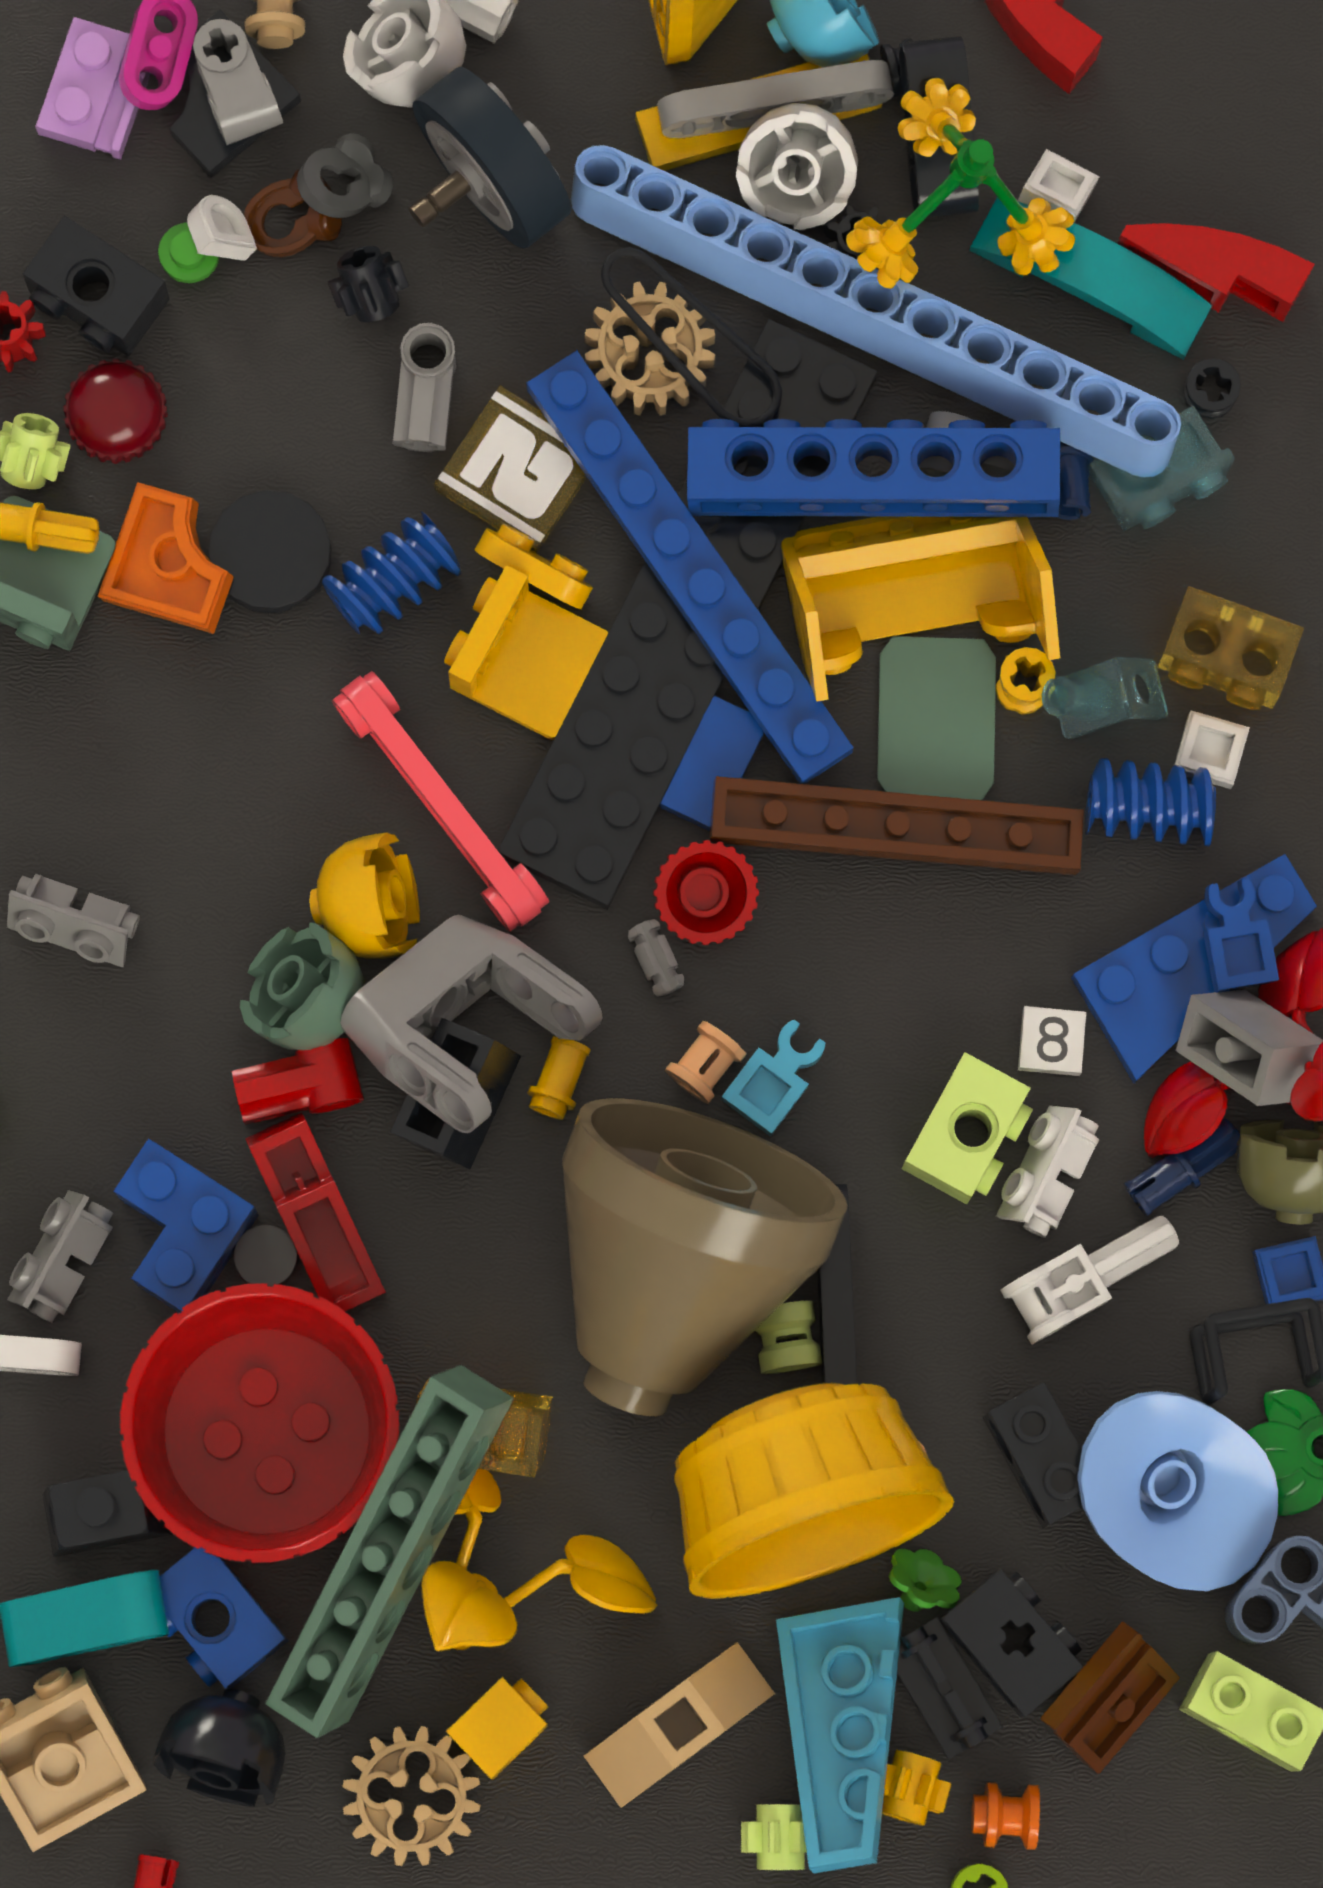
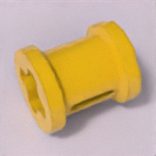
(1030, 663)

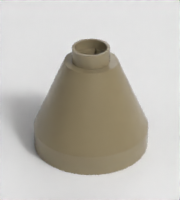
(681, 1243)

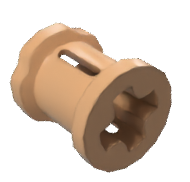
(724, 1053)

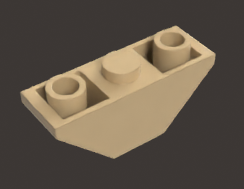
(679, 1724)

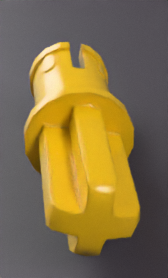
(48, 528)

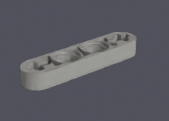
(744, 102)

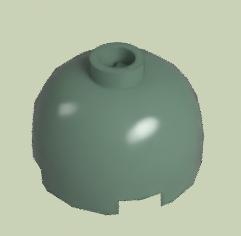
(301, 988)

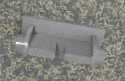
(44, 913)
(67, 1233)

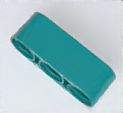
(83, 1618)

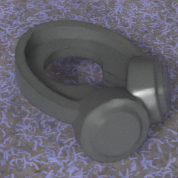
(355, 158)

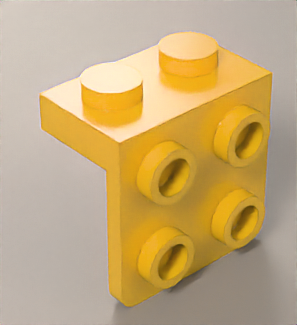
(523, 654)

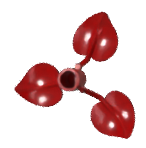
(1194, 1102)

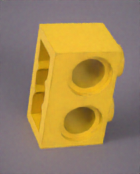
(500, 1725)

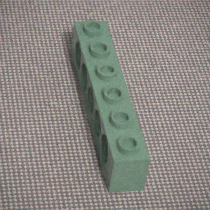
(389, 1550)

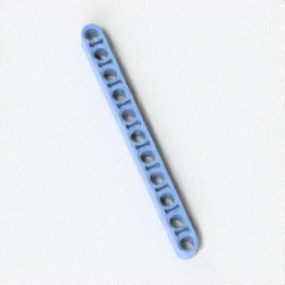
(888, 334)

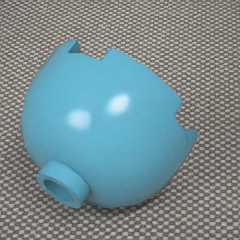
(823, 30)

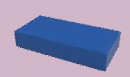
(718, 748)

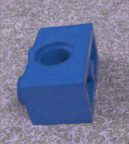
(250, 1631)

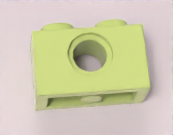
(974, 1092)
(1254, 1711)

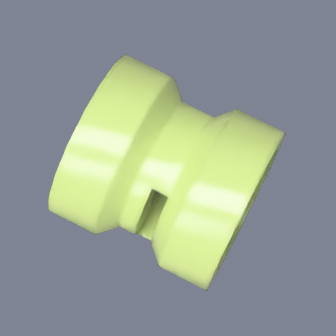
(789, 1322)

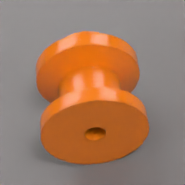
(1006, 1815)

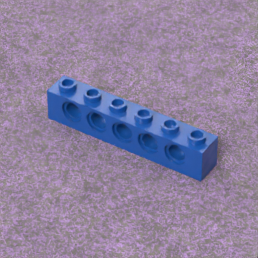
(902, 491)

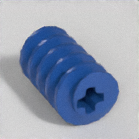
(392, 574)
(1151, 801)

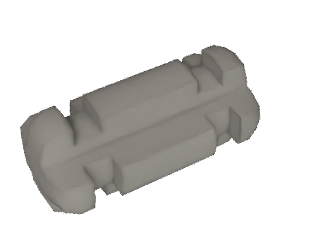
(656, 957)

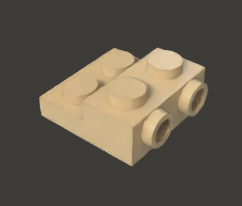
(62, 1758)

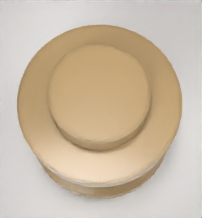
(275, 24)

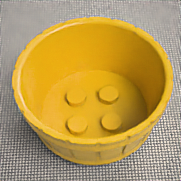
(802, 1489)

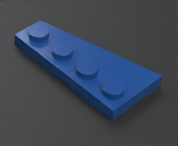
(1146, 985)

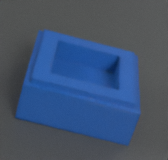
(1290, 1271)

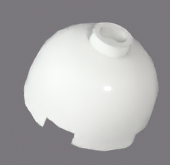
(405, 49)
(797, 165)

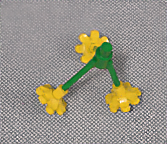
(939, 122)

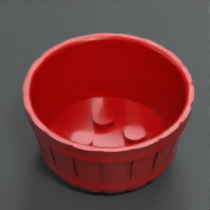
(258, 1422)

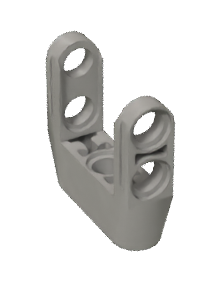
(441, 979)

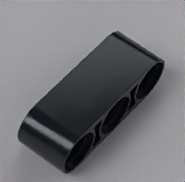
(918, 64)

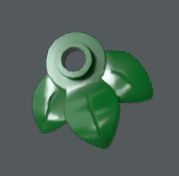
(1289, 1445)

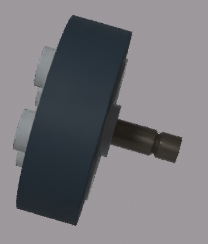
(488, 160)

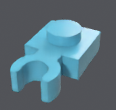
(769, 1085)

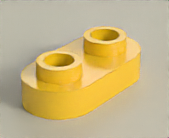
(558, 578)

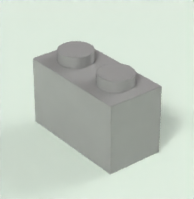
(1246, 1044)

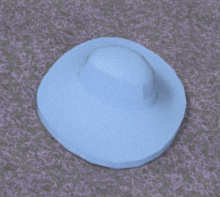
(1178, 1490)

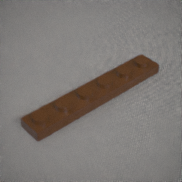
(896, 825)

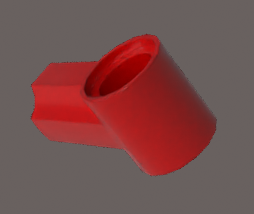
(310, 1080)

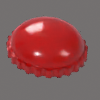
(705, 892)

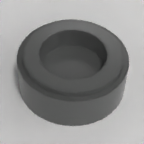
(265, 1256)

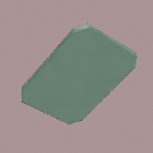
(936, 717)

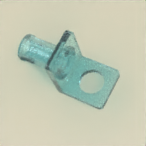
(1104, 696)

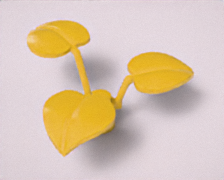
(466, 1606)

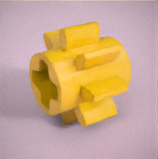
(914, 1788)

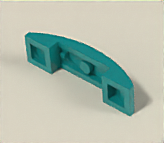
(1113, 281)

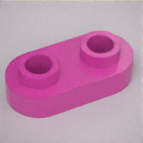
(158, 52)

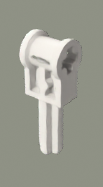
(1079, 1282)

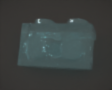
(1194, 468)

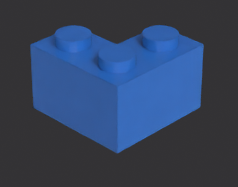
(198, 1221)

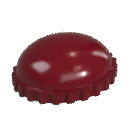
(115, 411)

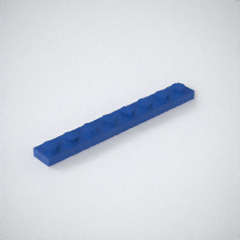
(689, 568)

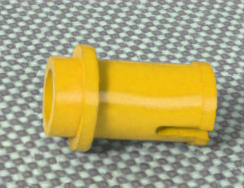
(558, 1078)

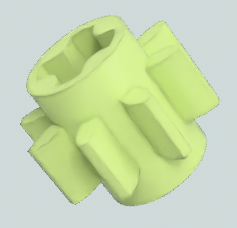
(31, 451)
(776, 1837)

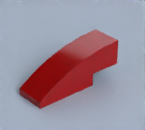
(1049, 38)
(1222, 263)
(315, 1213)

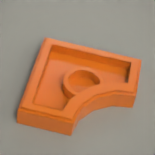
(161, 563)

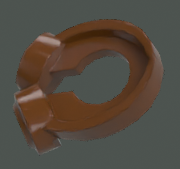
(306, 229)

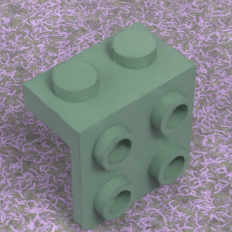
(49, 589)

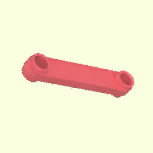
(511, 893)

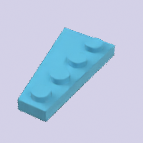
(840, 1713)

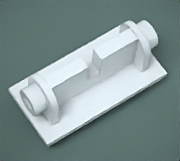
(1057, 1143)

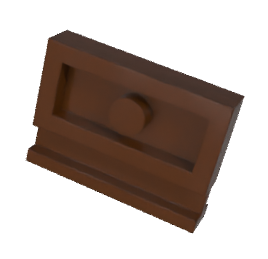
(1110, 1697)

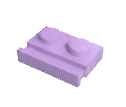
(85, 92)

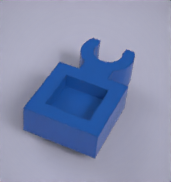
(1238, 950)

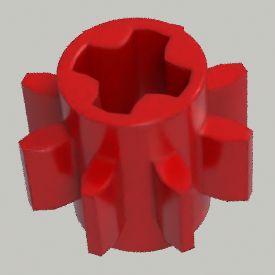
(21, 338)

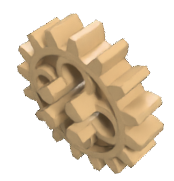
(616, 354)
(432, 1827)

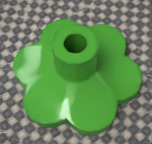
(924, 1580)

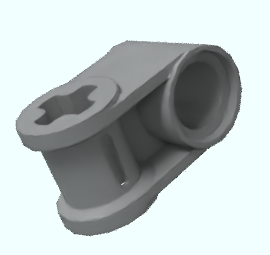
(236, 88)

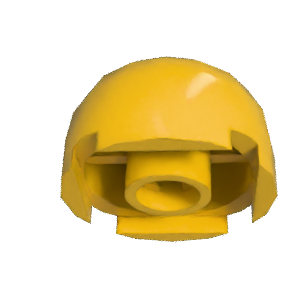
(367, 897)

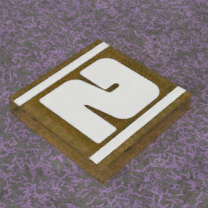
(512, 469)

